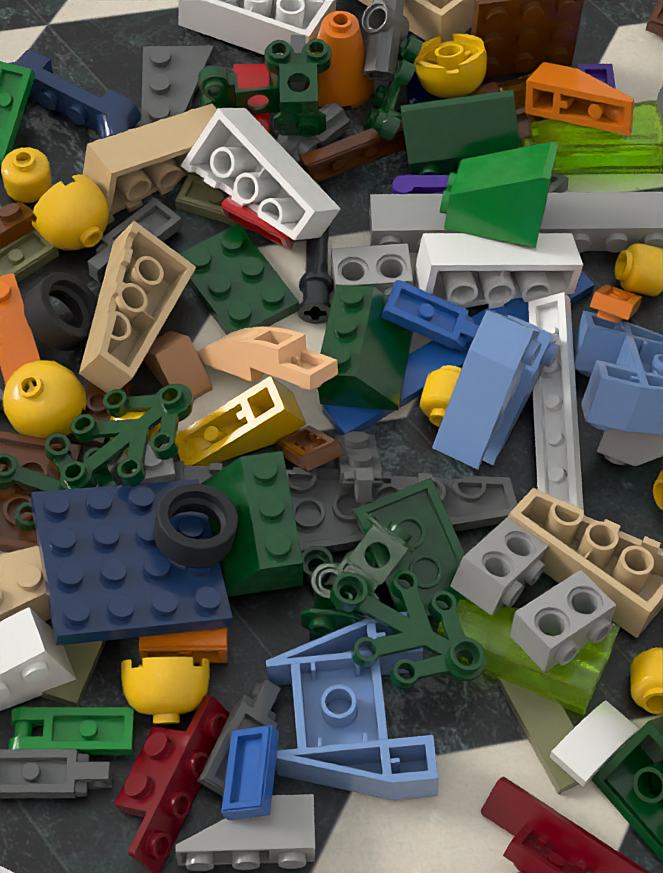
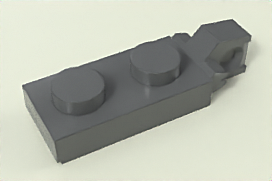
(153, 217)
(360, 464)
(247, 713)
(50, 773)

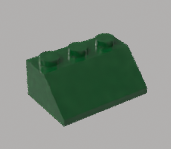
(458, 128)
(368, 351)
(266, 540)
(635, 783)

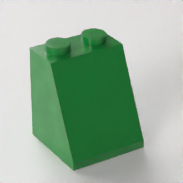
(501, 194)

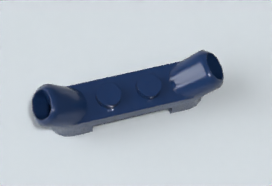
(104, 115)

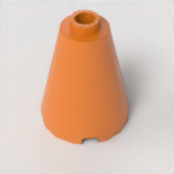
(344, 78)

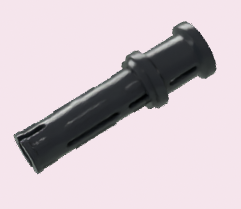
(316, 282)

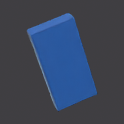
(250, 773)

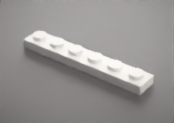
(556, 406)

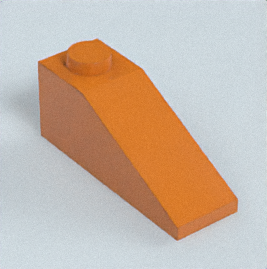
(578, 99)
(16, 336)

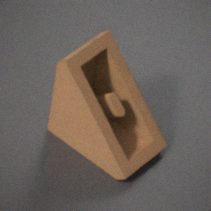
(176, 361)

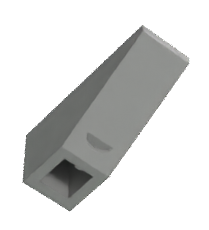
(280, 838)

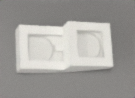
(593, 742)

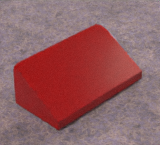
(249, 218)

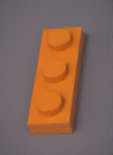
(615, 303)

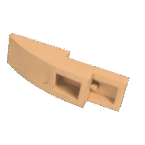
(269, 351)

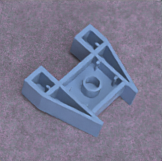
(623, 374)
(493, 387)
(344, 719)

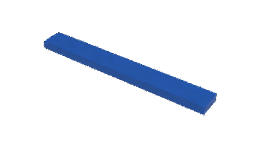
(430, 358)

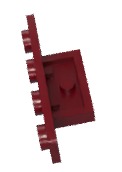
(166, 782)
(546, 838)

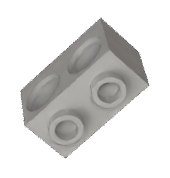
(371, 266)
(500, 567)
(559, 615)

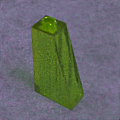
(598, 151)
(566, 684)

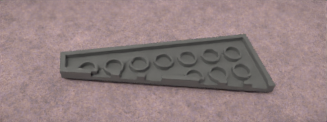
(326, 510)

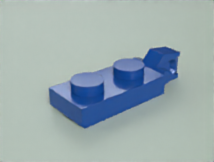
(430, 316)

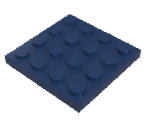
(108, 573)

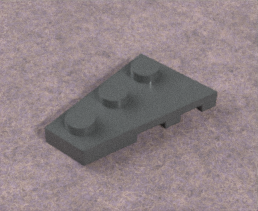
(171, 79)

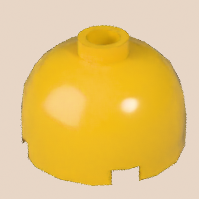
(451, 67)
(72, 214)
(43, 399)
(165, 686)

